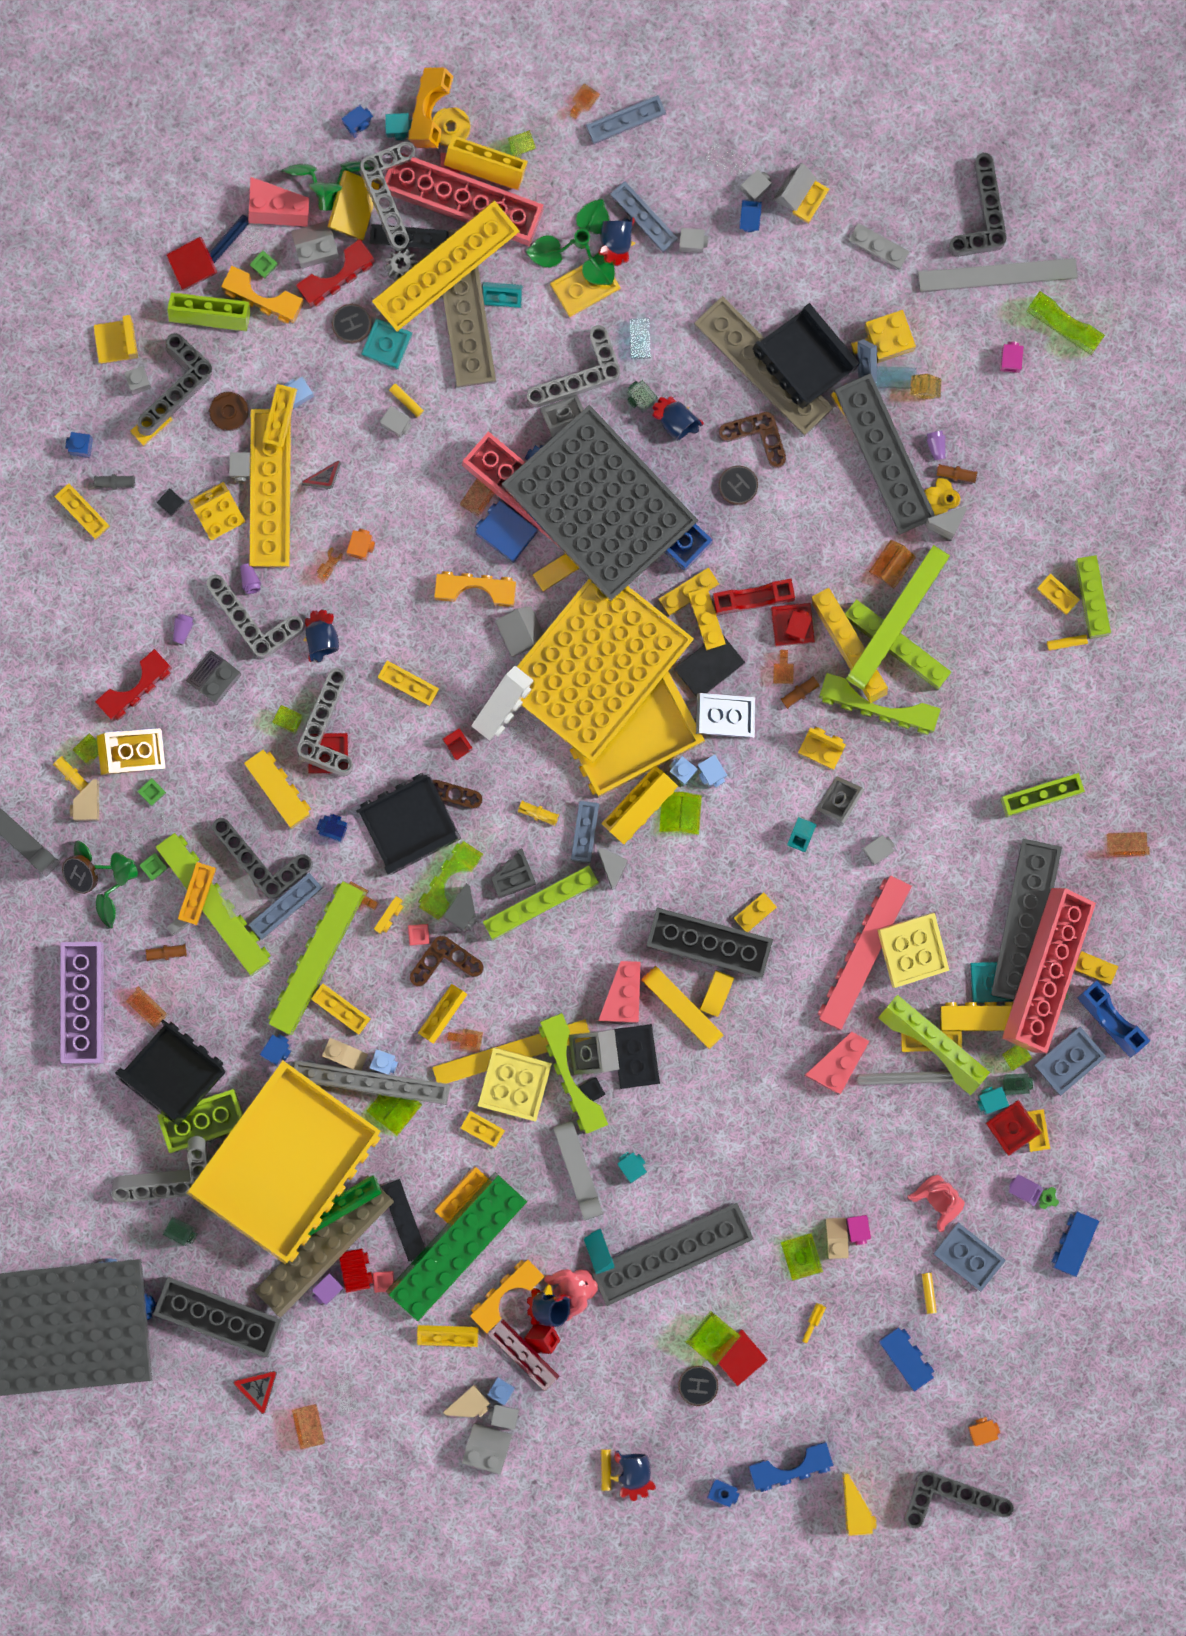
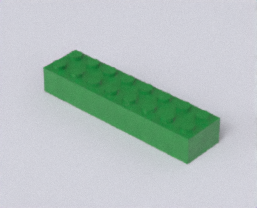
(456, 1246)

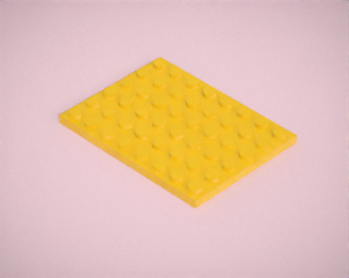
(599, 665)

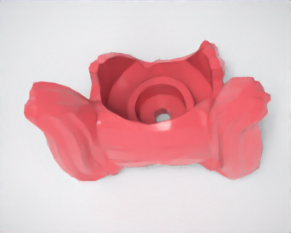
(941, 1197)
(574, 1286)

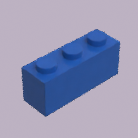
(1074, 1243)
(907, 1358)

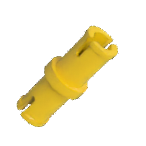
(71, 774)
(538, 813)

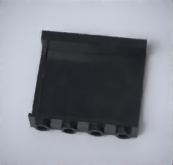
(805, 356)
(409, 823)
(172, 1073)

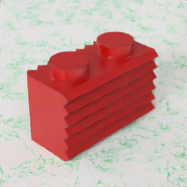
(355, 1270)

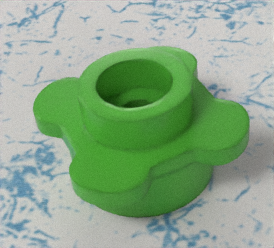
(1051, 1202)

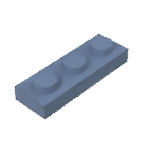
(585, 831)

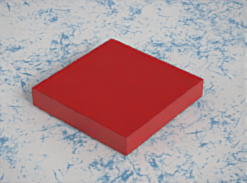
(191, 263)
(781, 616)
(333, 741)
(1013, 1127)
(742, 1359)

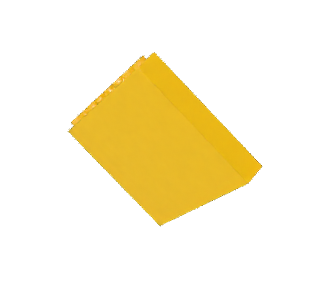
(651, 737)
(284, 1163)

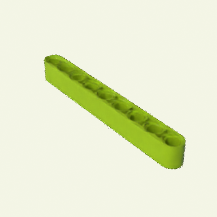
(898, 617)

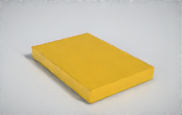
(352, 207)
(578, 294)

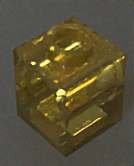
(925, 386)

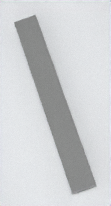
(997, 275)
(374, 1083)

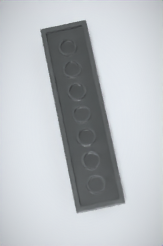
(884, 453)
(1030, 891)
(673, 1254)

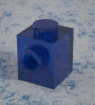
(332, 827)

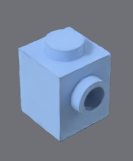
(303, 391)
(682, 770)
(712, 772)
(383, 1063)

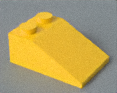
(130, 751)
(857, 1514)

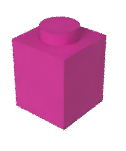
(1012, 357)
(858, 1229)

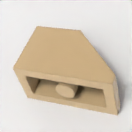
(86, 803)
(344, 1054)
(837, 1238)
(469, 1404)

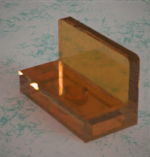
(477, 498)
(892, 563)
(1127, 844)
(147, 1007)
(308, 1426)

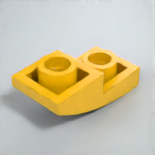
(716, 993)

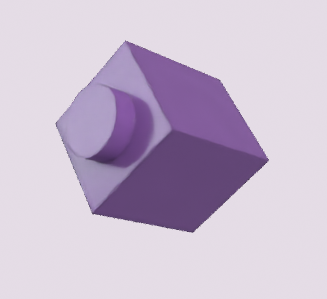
(1025, 1189)
(327, 1289)

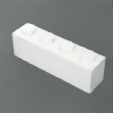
(502, 703)

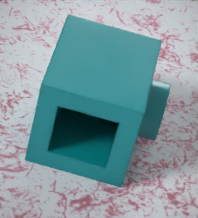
(398, 126)
(801, 834)
(992, 1100)
(632, 1166)

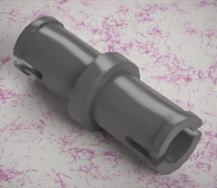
(114, 482)

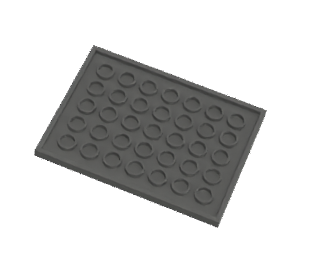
(600, 502)
(73, 1328)

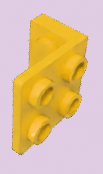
(116, 340)
(217, 511)
(822, 748)

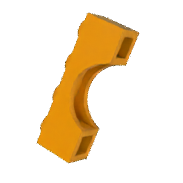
(434, 85)
(284, 306)
(449, 587)
(525, 1277)

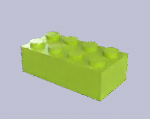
(209, 1119)

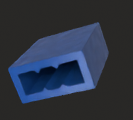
(505, 531)

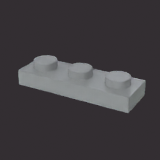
(878, 246)

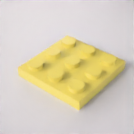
(913, 950)
(514, 1084)

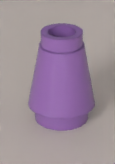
(936, 443)
(250, 580)
(182, 628)

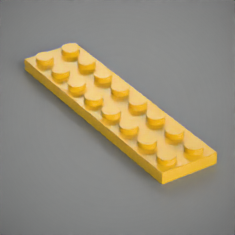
(445, 265)
(269, 496)

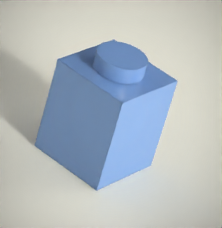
(501, 1391)

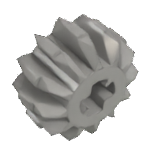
(393, 266)

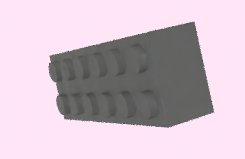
(709, 943)
(218, 1317)

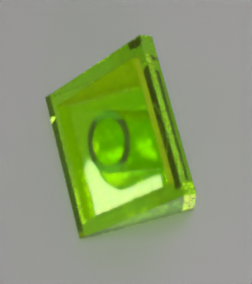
(681, 813)
(393, 1112)
(801, 1256)
(712, 1338)

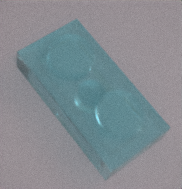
(640, 338)
(894, 377)

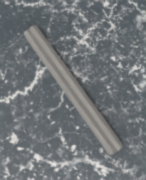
(904, 1078)

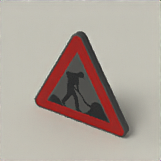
(325, 477)
(257, 1389)

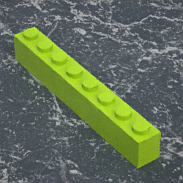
(232, 930)
(316, 958)

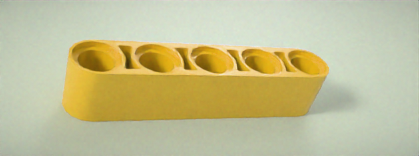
(682, 1007)

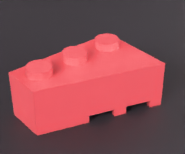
(276, 205)
(623, 997)
(839, 1063)

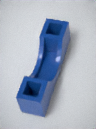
(1125, 1034)
(816, 1459)

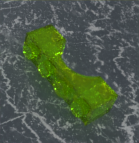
(1078, 333)
(464, 859)

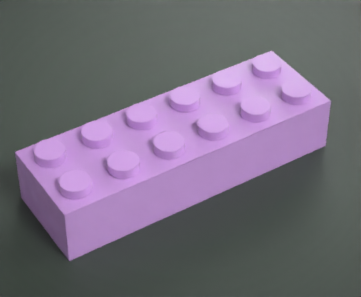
(82, 1003)

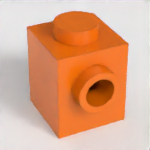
(360, 544)
(984, 1431)

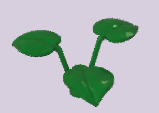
(325, 191)
(547, 250)
(123, 870)

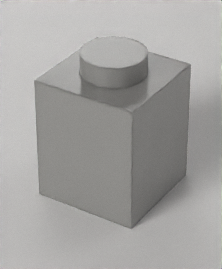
(756, 185)
(693, 240)
(137, 380)
(396, 422)
(239, 466)
(879, 849)
(503, 1416)

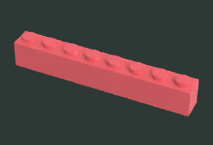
(864, 953)

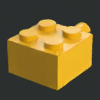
(890, 335)

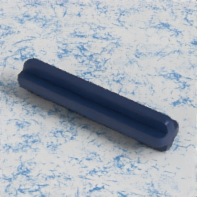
(229, 237)

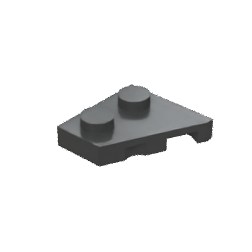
(514, 876)

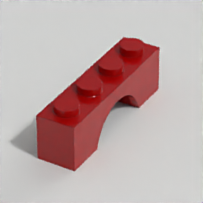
(316, 289)
(747, 599)
(115, 702)

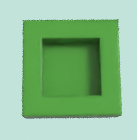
(263, 264)
(151, 792)
(153, 867)

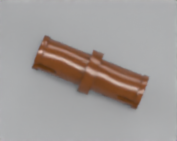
(957, 473)
(800, 692)
(166, 952)

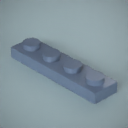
(626, 119)
(644, 216)
(285, 906)

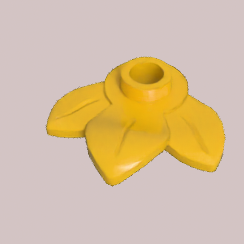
(938, 496)

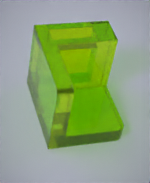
(521, 143)
(287, 719)
(87, 749)
(1016, 1057)

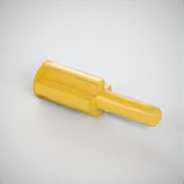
(814, 1320)

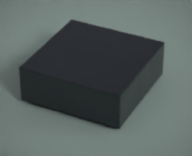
(170, 502)
(592, 1089)

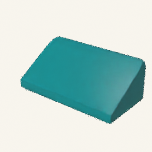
(502, 294)
(598, 1252)

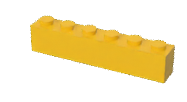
(846, 639)

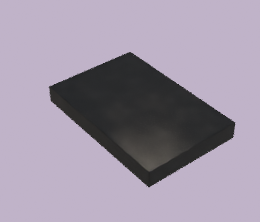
(709, 668)
(636, 1056)

